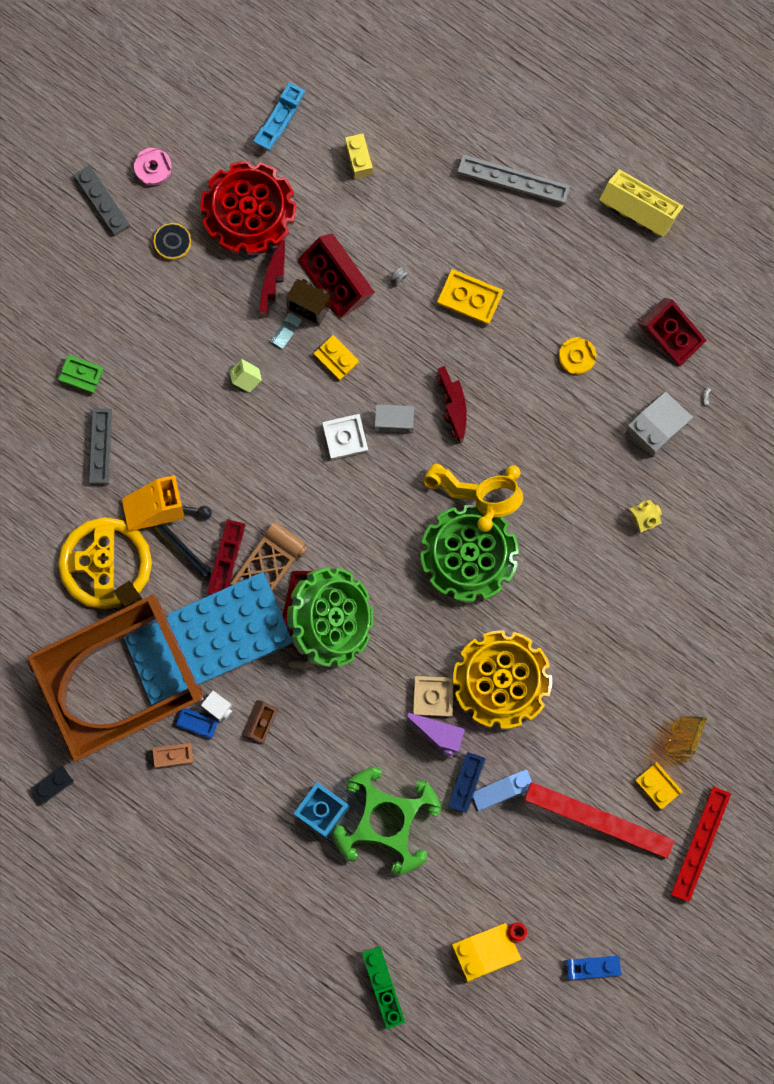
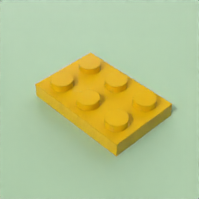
(470, 297)

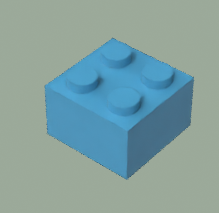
(321, 810)

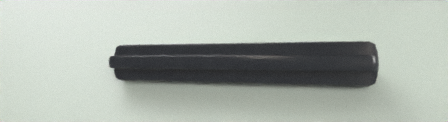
(183, 550)

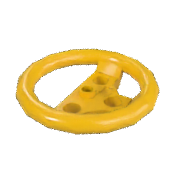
(70, 561)

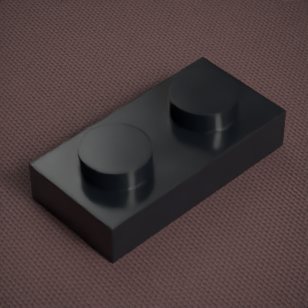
(52, 785)

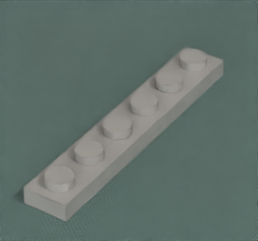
(513, 179)

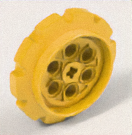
(534, 684)

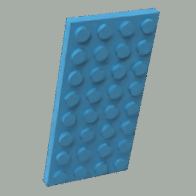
(213, 635)

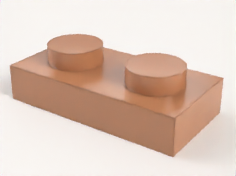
(173, 755)

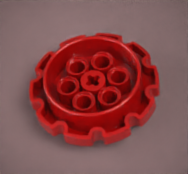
(225, 188)

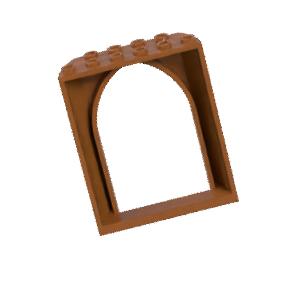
(59, 661)

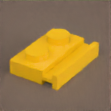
(336, 357)
(658, 786)

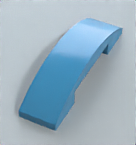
(280, 117)

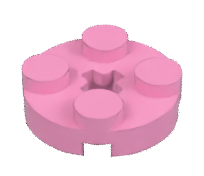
(154, 156)

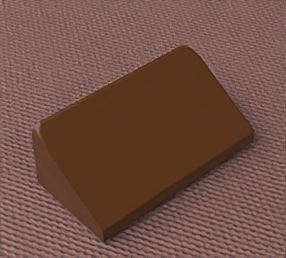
(259, 721)

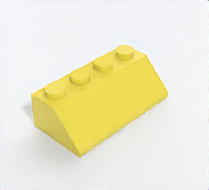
(640, 203)

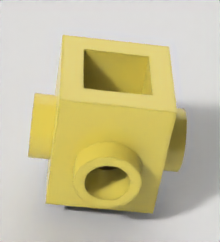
(646, 515)

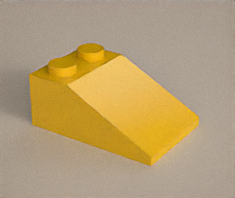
(485, 952)

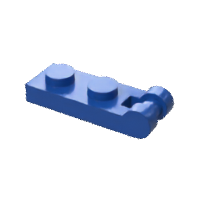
(593, 967)

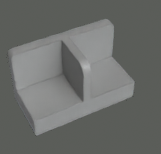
(394, 418)

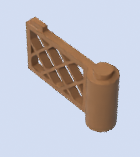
(282, 541)

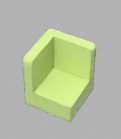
(245, 375)

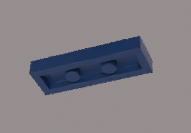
(467, 782)

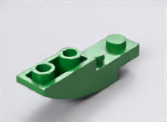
(383, 987)

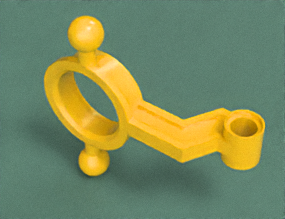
(439, 476)

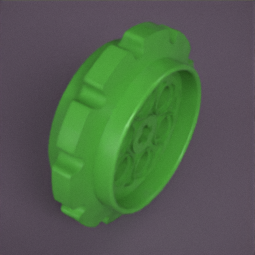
(486, 580)
(330, 617)

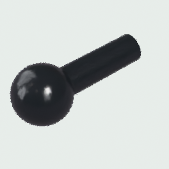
(203, 512)

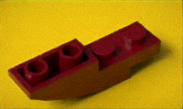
(455, 411)

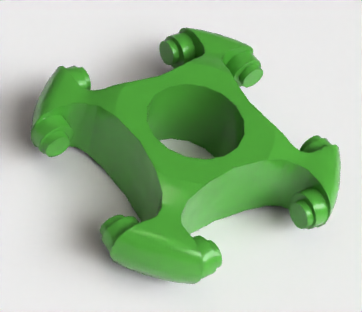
(375, 799)

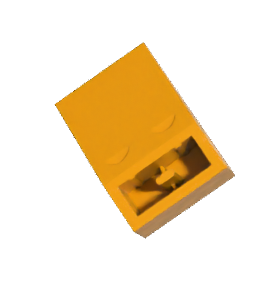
(153, 504)

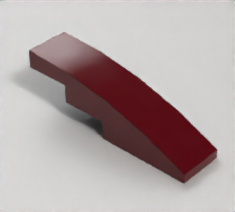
(274, 274)
(227, 556)

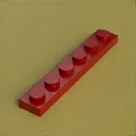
(701, 844)

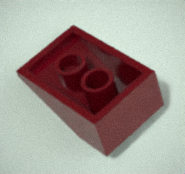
(672, 331)

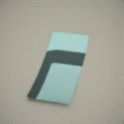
(286, 330)

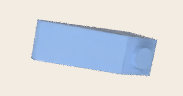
(502, 790)

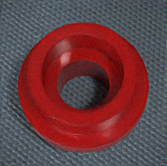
(523, 932)

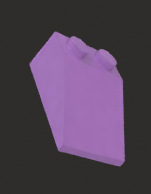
(440, 735)

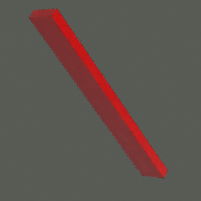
(599, 820)

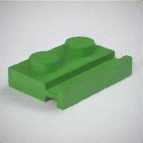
(81, 374)

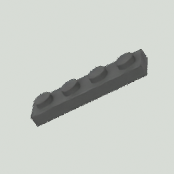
(102, 200)
(100, 446)

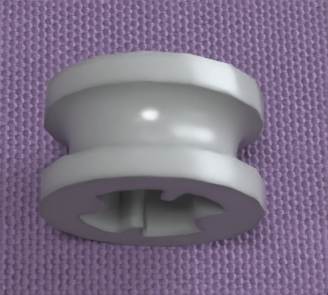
(399, 276)

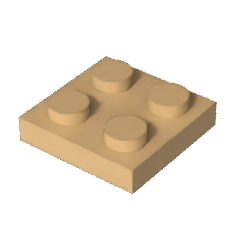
(433, 696)

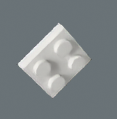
(345, 436)

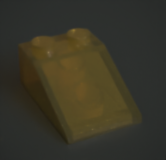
(685, 737)

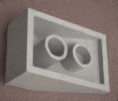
(659, 423)

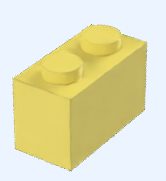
(358, 156)

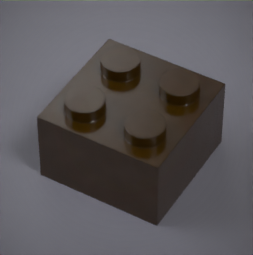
(308, 301)

